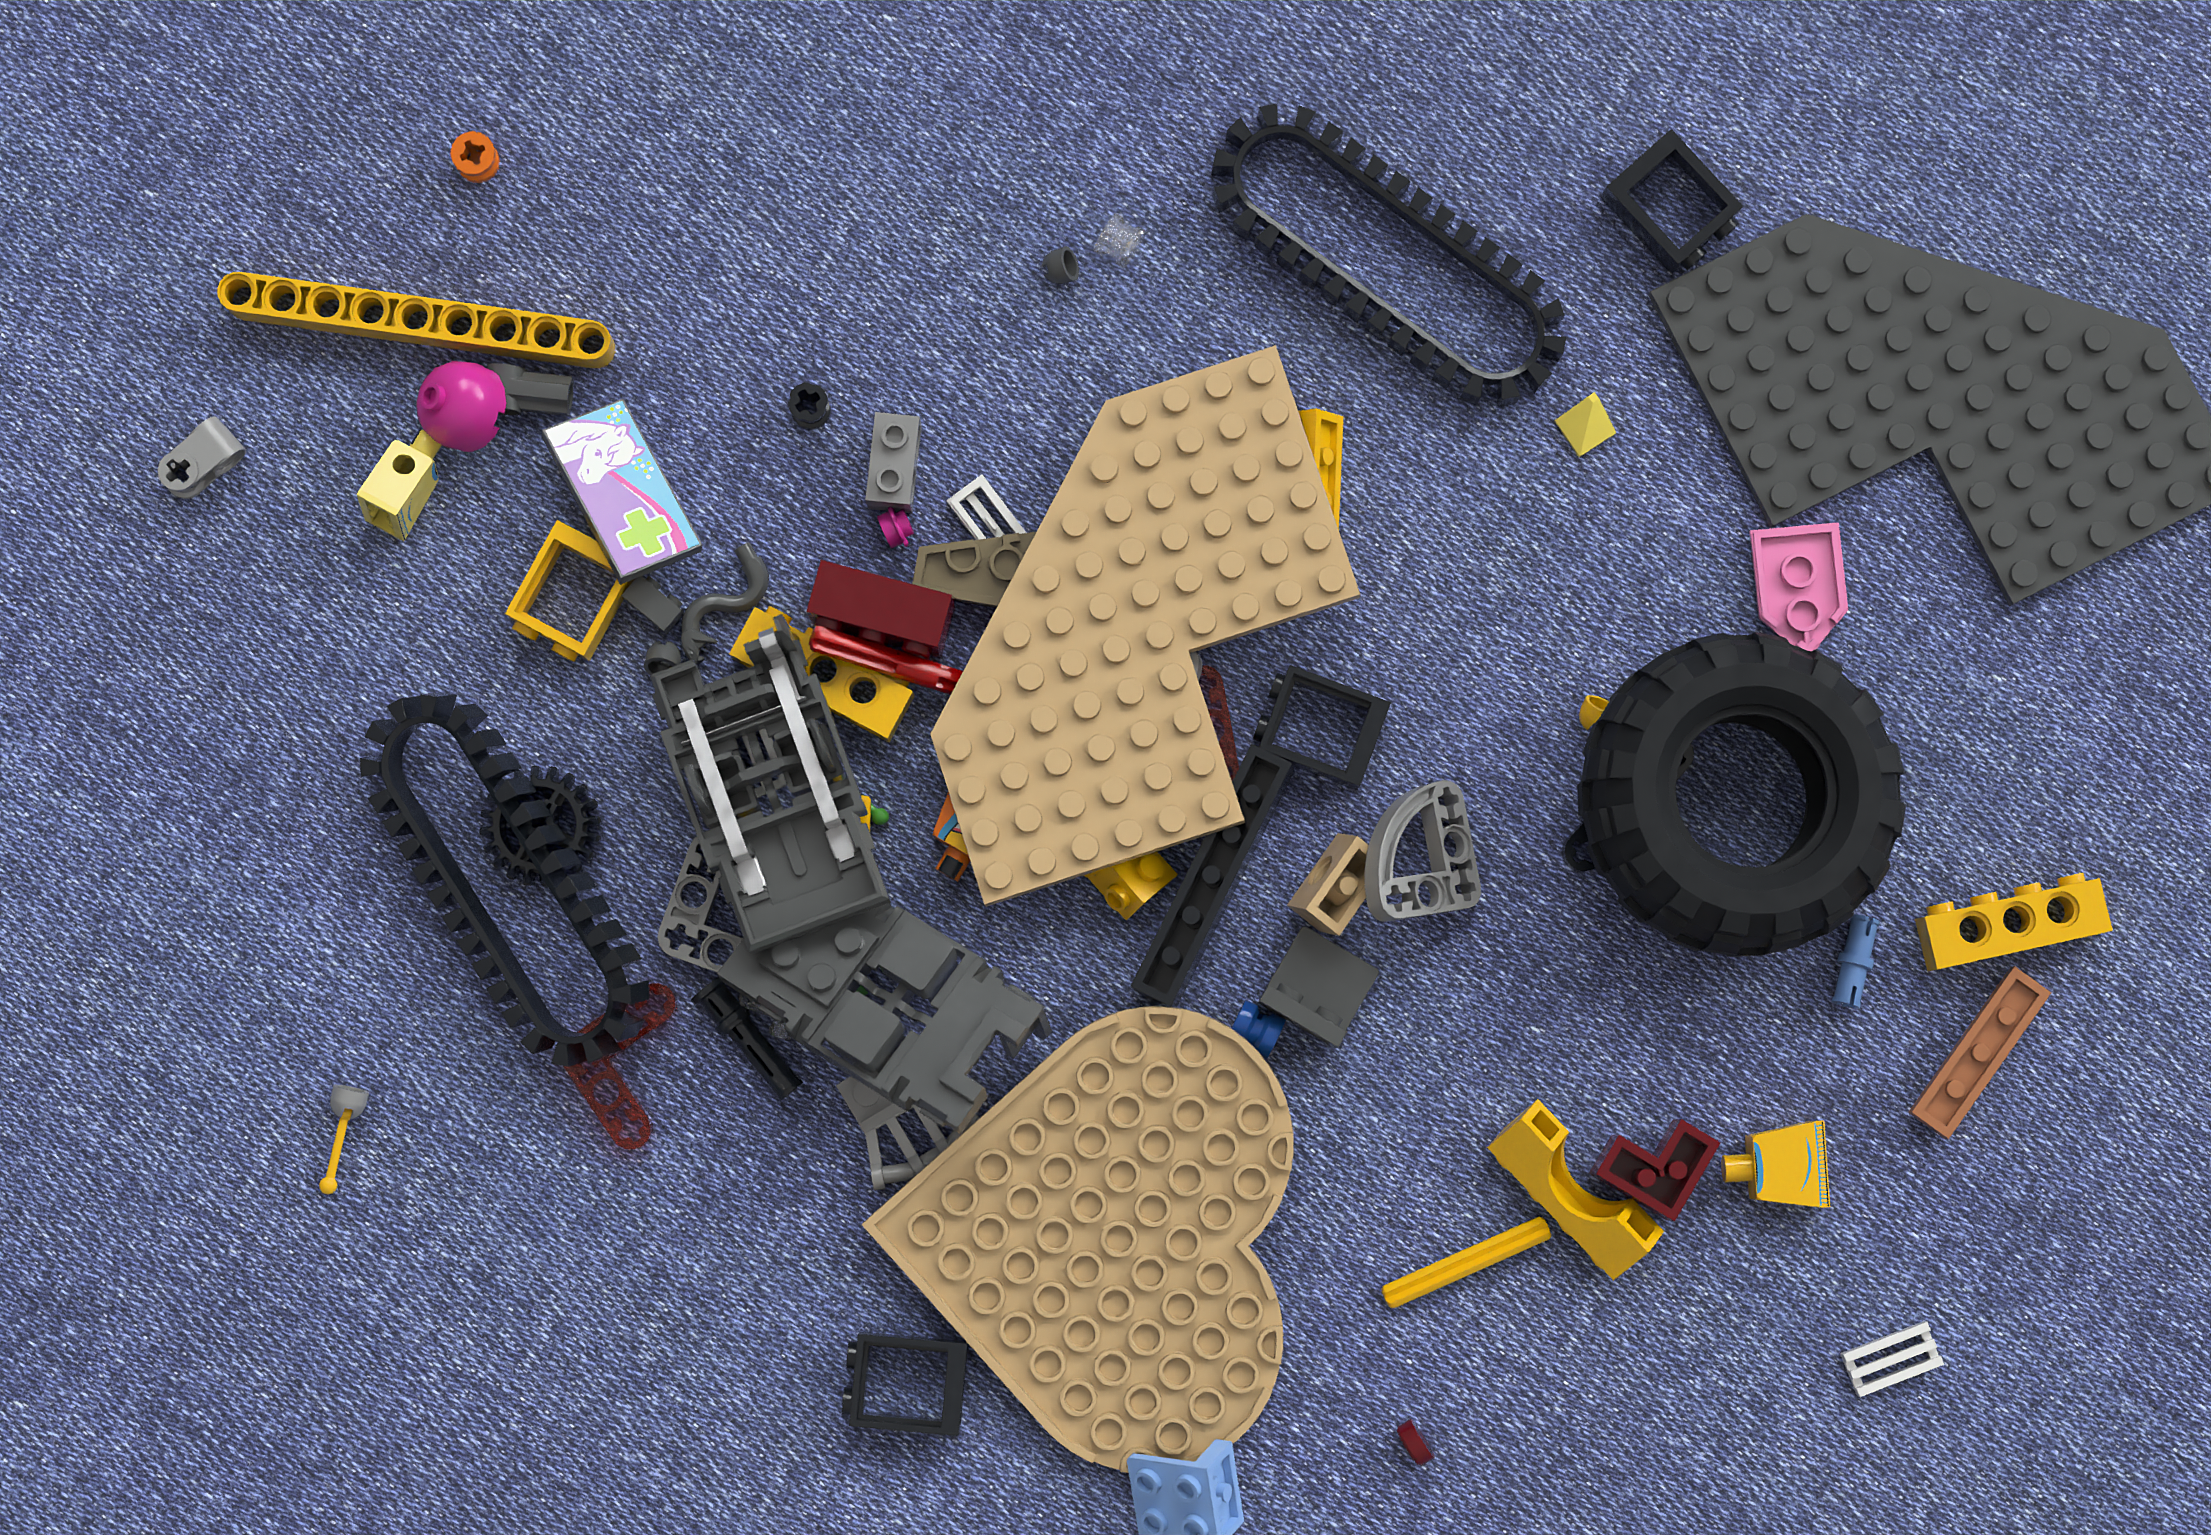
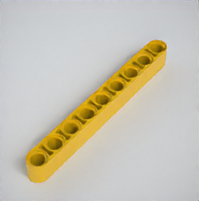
(398, 309)

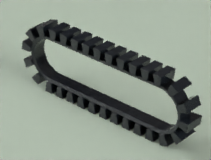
(1228, 195)
(436, 709)

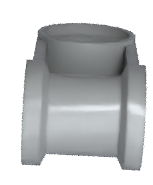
(203, 455)

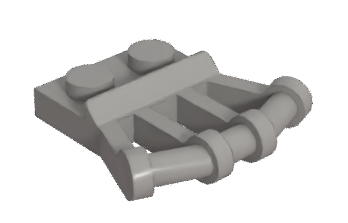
(875, 1111)

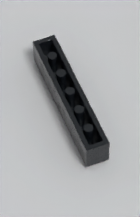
(1212, 881)

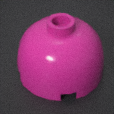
(461, 405)

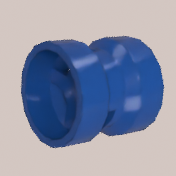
(1258, 1029)

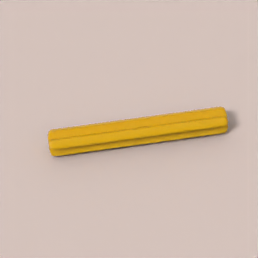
(1466, 1262)

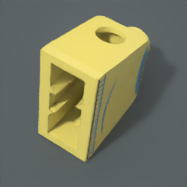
(400, 485)

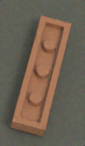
(1979, 1052)

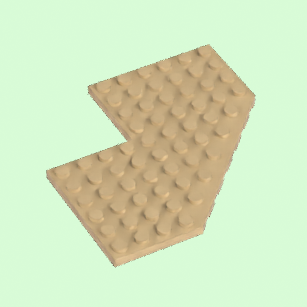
(1081, 704)

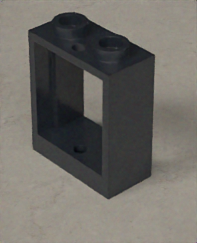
(1669, 255)
(1366, 740)
(854, 1398)

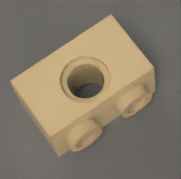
(1333, 886)

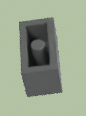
(655, 606)

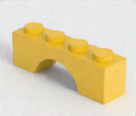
(1609, 1231)

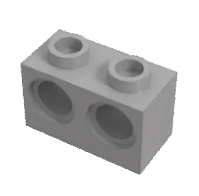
(893, 462)

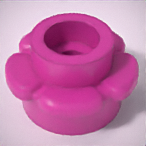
(895, 527)

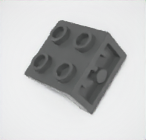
(1319, 987)

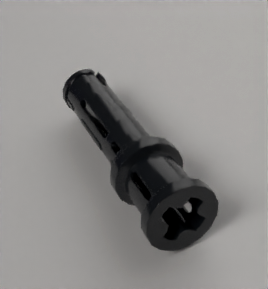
(735, 1021)

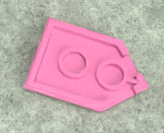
(1799, 581)

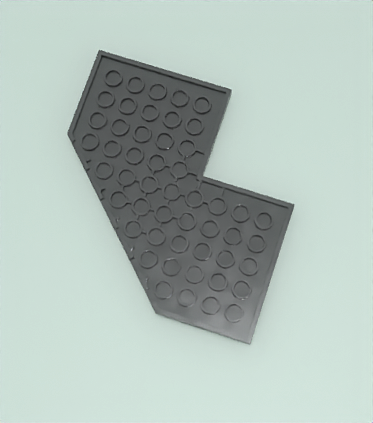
(1859, 352)

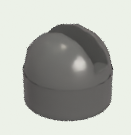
(1061, 265)
(661, 657)

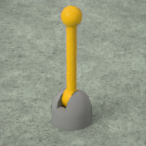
(347, 1104)

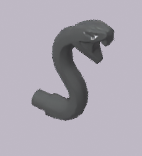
(758, 581)

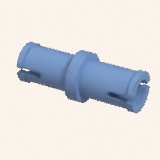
(1855, 961)

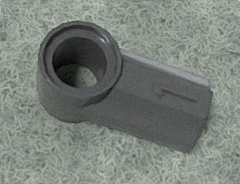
(534, 391)

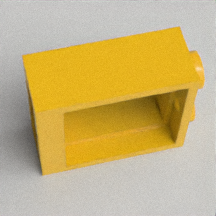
(563, 537)

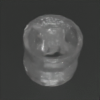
(1119, 240)

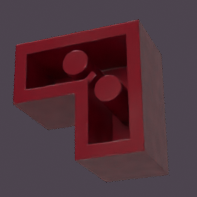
(1657, 1179)

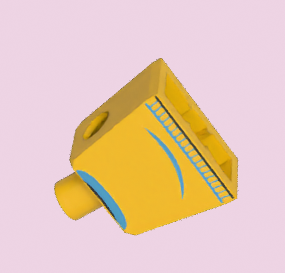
(1783, 1165)

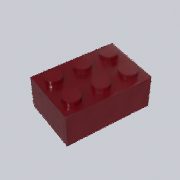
(881, 609)

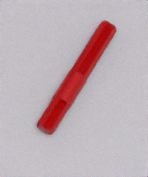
(884, 659)

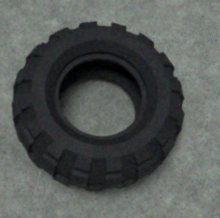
(1846, 773)

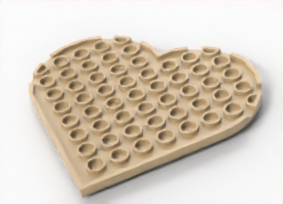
(1106, 1235)

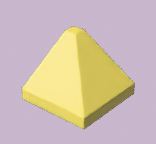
(1586, 425)

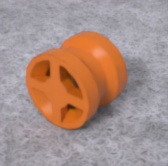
(480, 165)

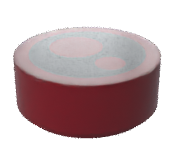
(1415, 1442)

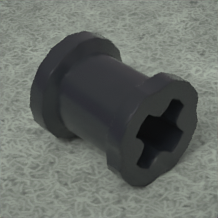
(814, 394)

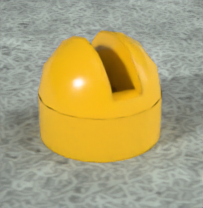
(1591, 710)

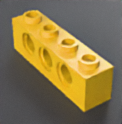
(878, 716)
(2083, 917)

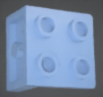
(1187, 1495)

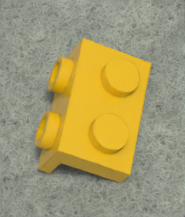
(1133, 882)

